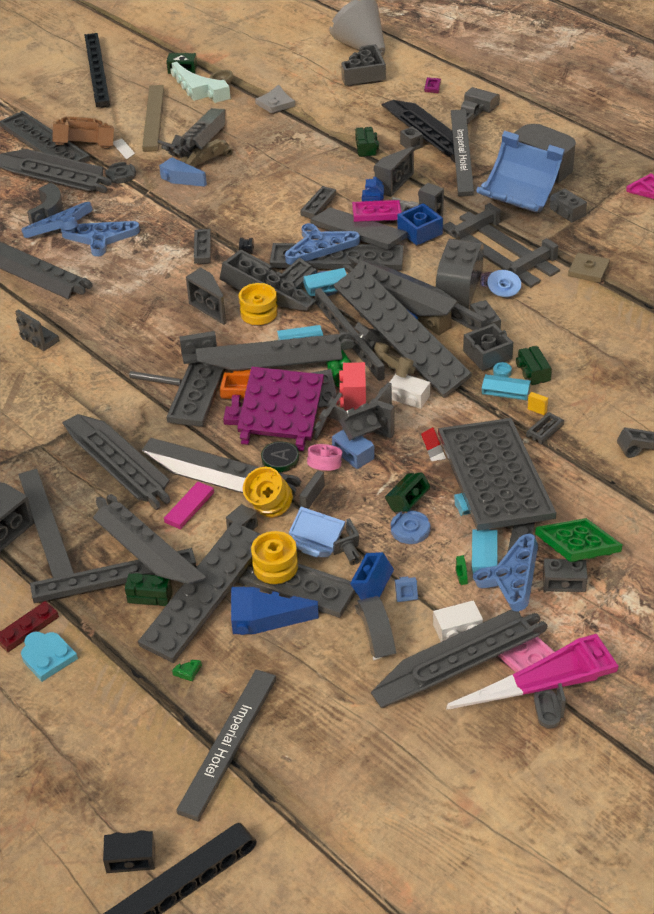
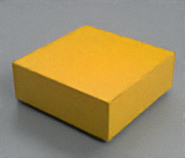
(537, 403)

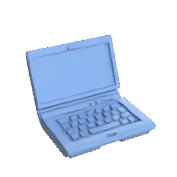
(315, 532)

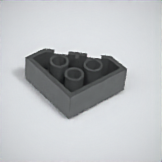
(364, 66)

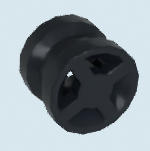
(246, 245)

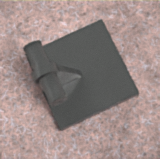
(332, 412)

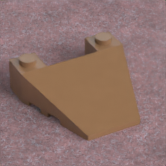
(82, 130)

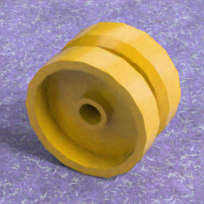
(258, 303)
(274, 557)

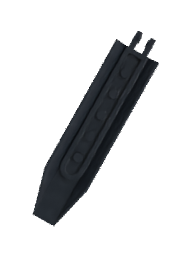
(431, 128)

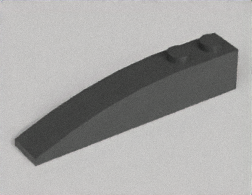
(246, 269)

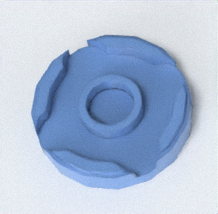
(410, 527)

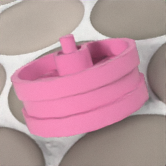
(324, 457)

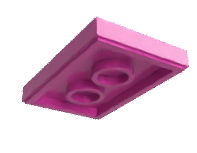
(376, 210)

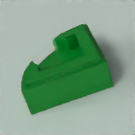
(461, 570)
(187, 670)

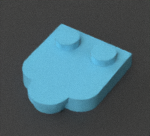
(46, 654)

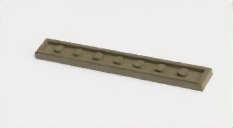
(153, 118)

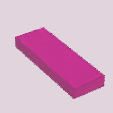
(189, 505)

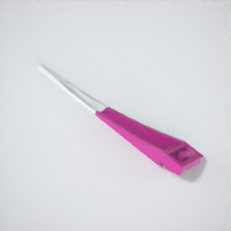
(573, 664)

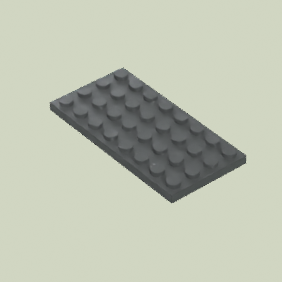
(496, 474)

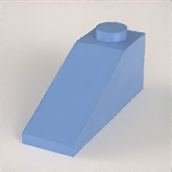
(182, 173)

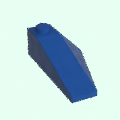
(260, 612)

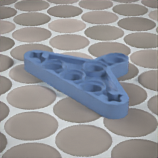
(63, 220)
(102, 231)
(325, 239)
(512, 565)

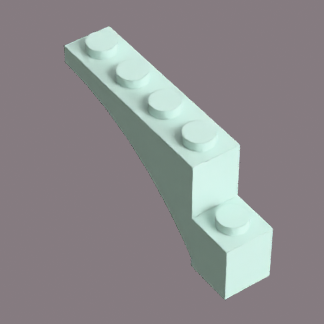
(199, 86)

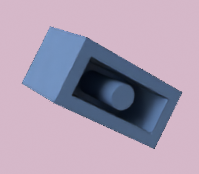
(357, 451)

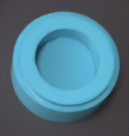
(502, 369)

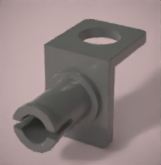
(348, 544)

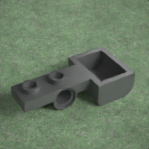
(477, 101)

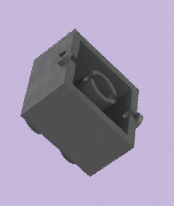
(488, 346)

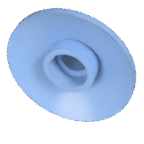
(504, 283)

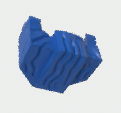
(373, 190)

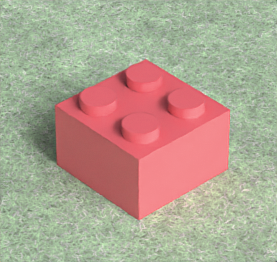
(353, 385)

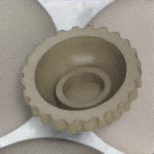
(226, 75)

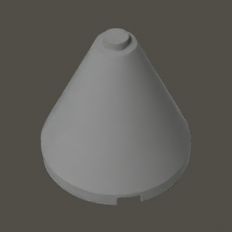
(359, 25)

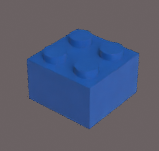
(420, 223)

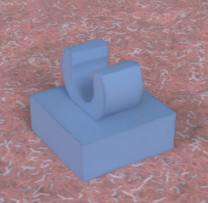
(406, 589)

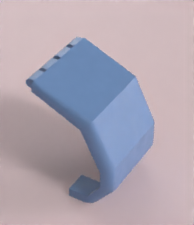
(522, 174)

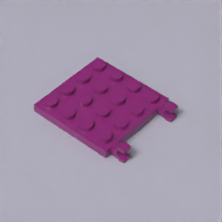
(280, 405)

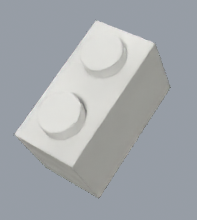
(410, 390)
(456, 619)

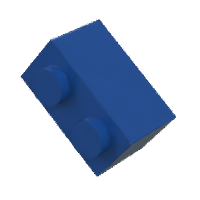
(372, 575)

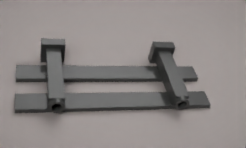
(527, 258)

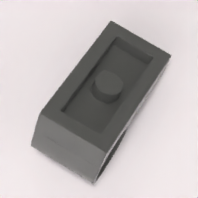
(634, 440)

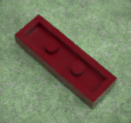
(30, 622)

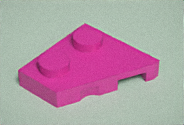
(643, 186)

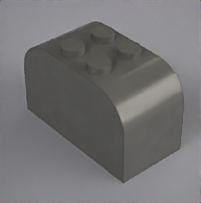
(542, 136)
(460, 269)
(14, 514)

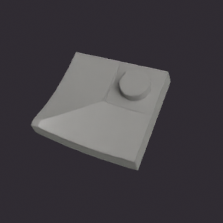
(275, 100)

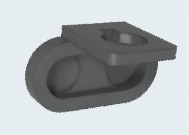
(550, 707)

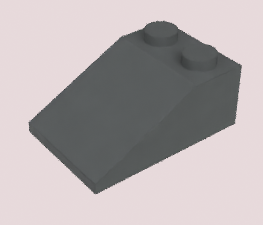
(395, 170)
(206, 294)

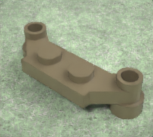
(210, 151)
(402, 365)

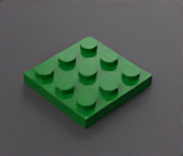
(578, 539)

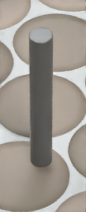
(155, 378)

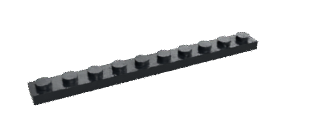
(97, 70)

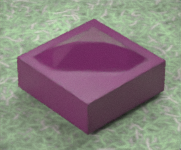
(432, 85)

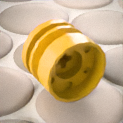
(267, 492)

